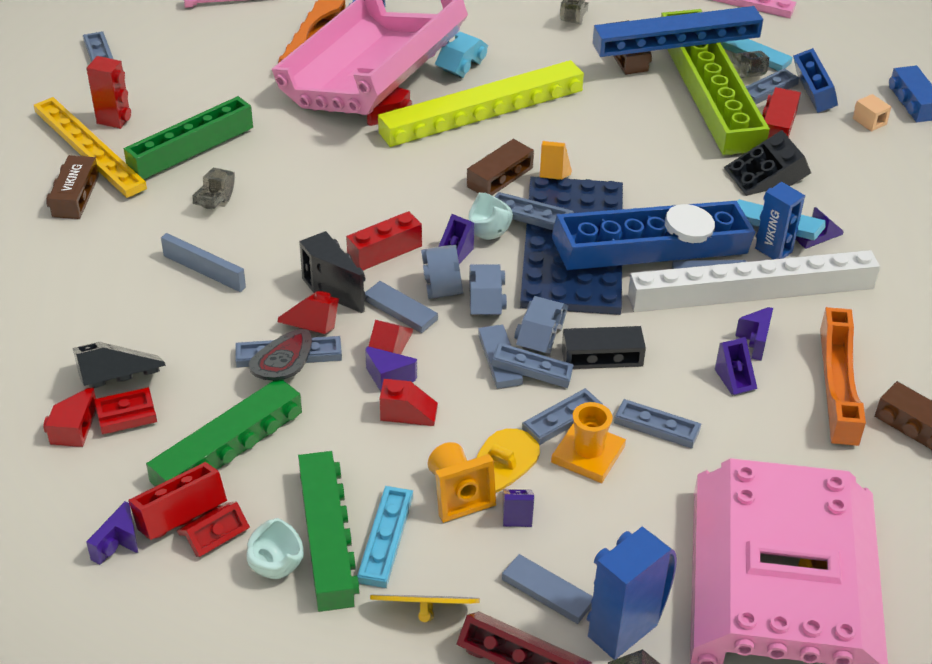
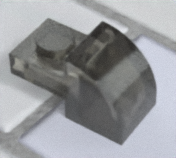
(573, 10)
(751, 63)
(216, 189)

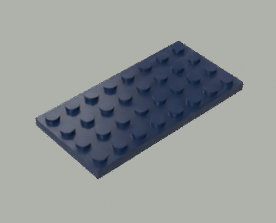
(543, 269)

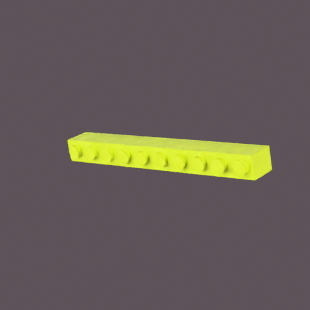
(479, 103)

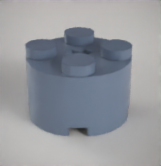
(442, 271)

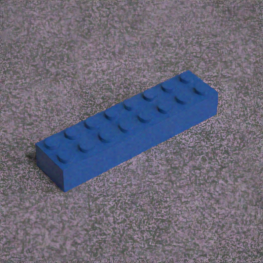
(641, 236)

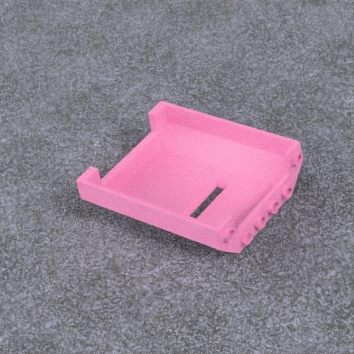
(364, 55)
(776, 607)

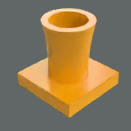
(588, 444)
(461, 484)

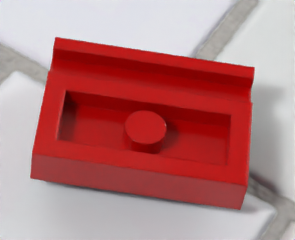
(125, 410)

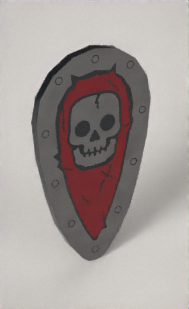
(282, 356)

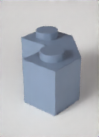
(486, 289)
(541, 324)

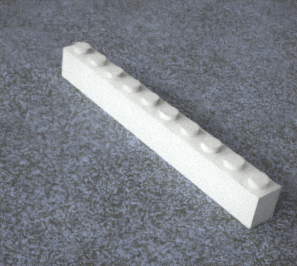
(752, 281)

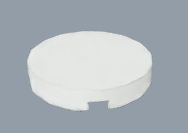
(689, 223)

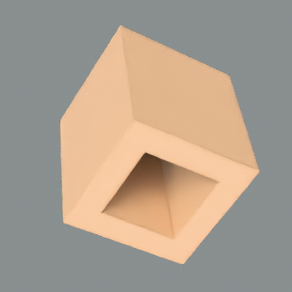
(871, 112)

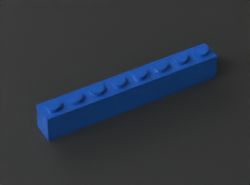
(677, 31)

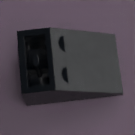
(768, 165)
(331, 270)
(104, 362)

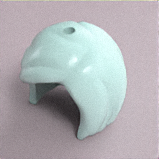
(490, 216)
(274, 549)

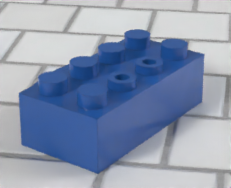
(630, 590)

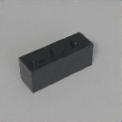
(604, 347)

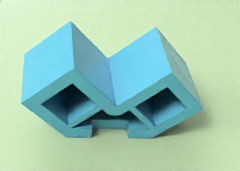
(458, 54)

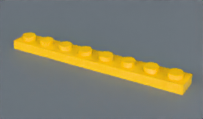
(89, 145)

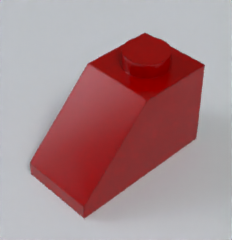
(397, 99)
(313, 313)
(389, 336)
(406, 403)
(71, 419)

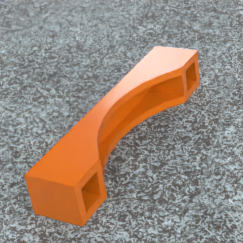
(319, 16)
(844, 406)

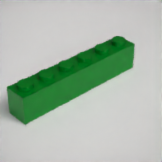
(189, 137)
(229, 433)
(326, 531)

